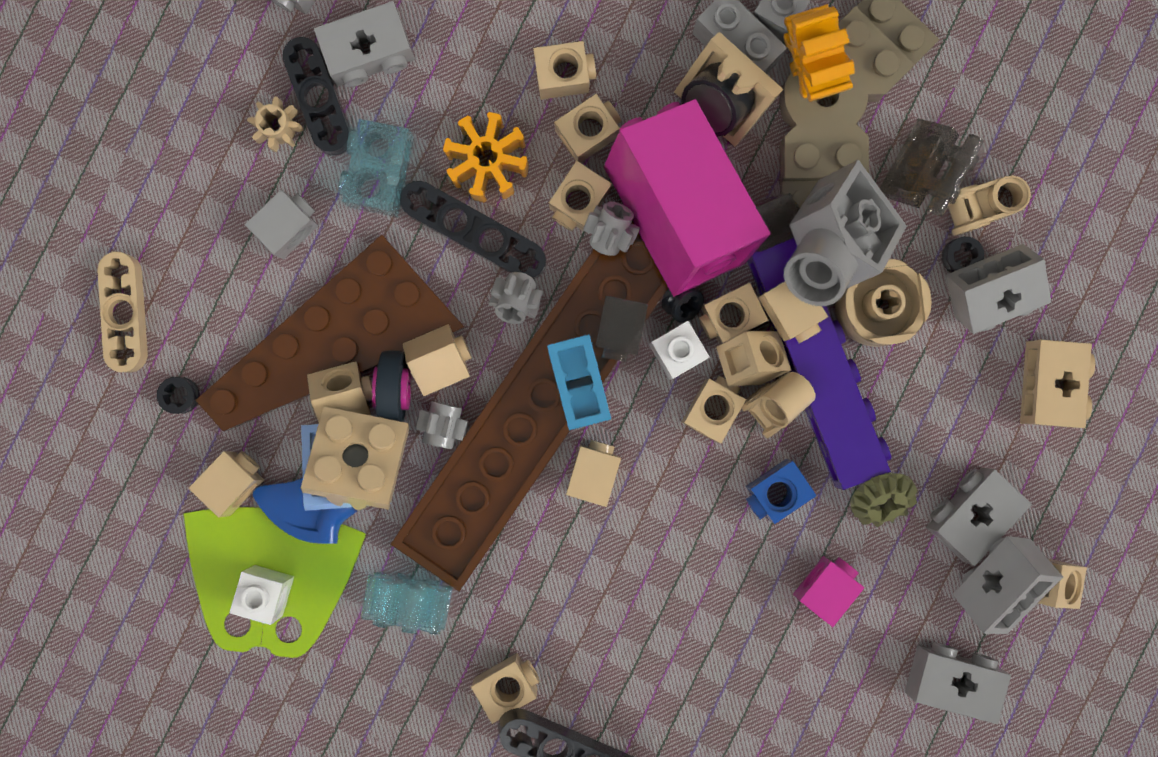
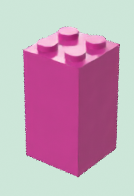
(684, 196)

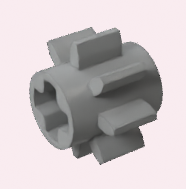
(611, 228)
(515, 298)
(441, 425)

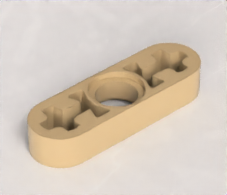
(107, 300)

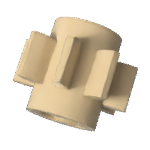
(265, 129)

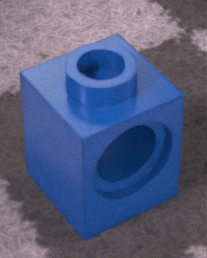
(798, 492)

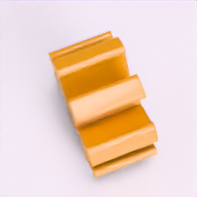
(818, 52)
(500, 150)

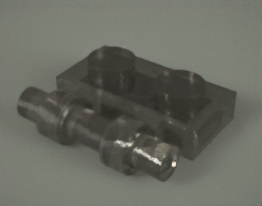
(921, 160)

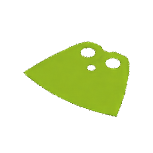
(231, 544)

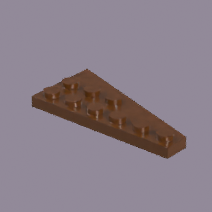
(352, 318)

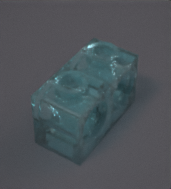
(388, 169)

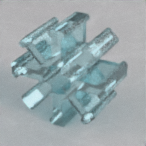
(406, 603)

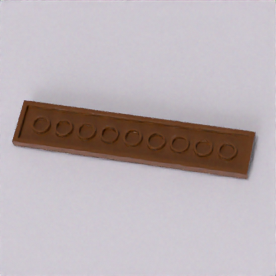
(519, 425)

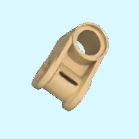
(980, 205)
(780, 402)

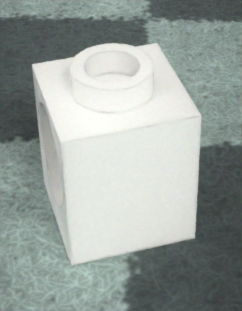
(679, 350)
(261, 594)

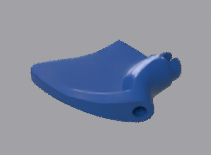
(285, 509)

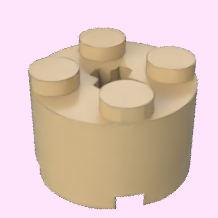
(907, 310)

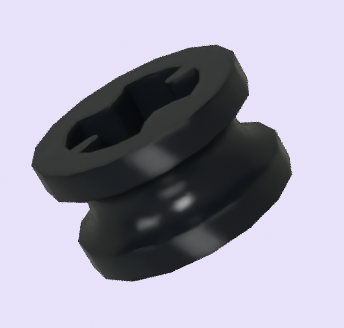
(955, 245)
(684, 305)
(164, 392)

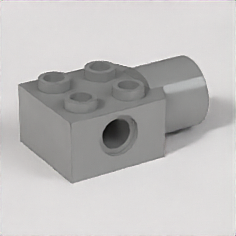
(841, 236)

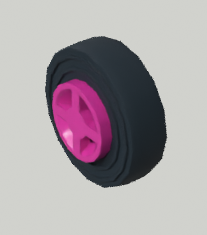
(391, 386)

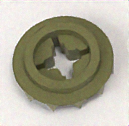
(871, 503)

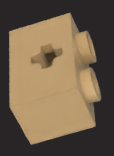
(1044, 365)

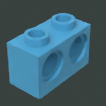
(579, 382)

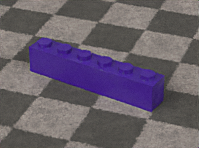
(838, 413)

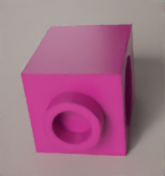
(829, 589)

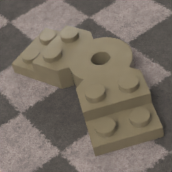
(884, 47)

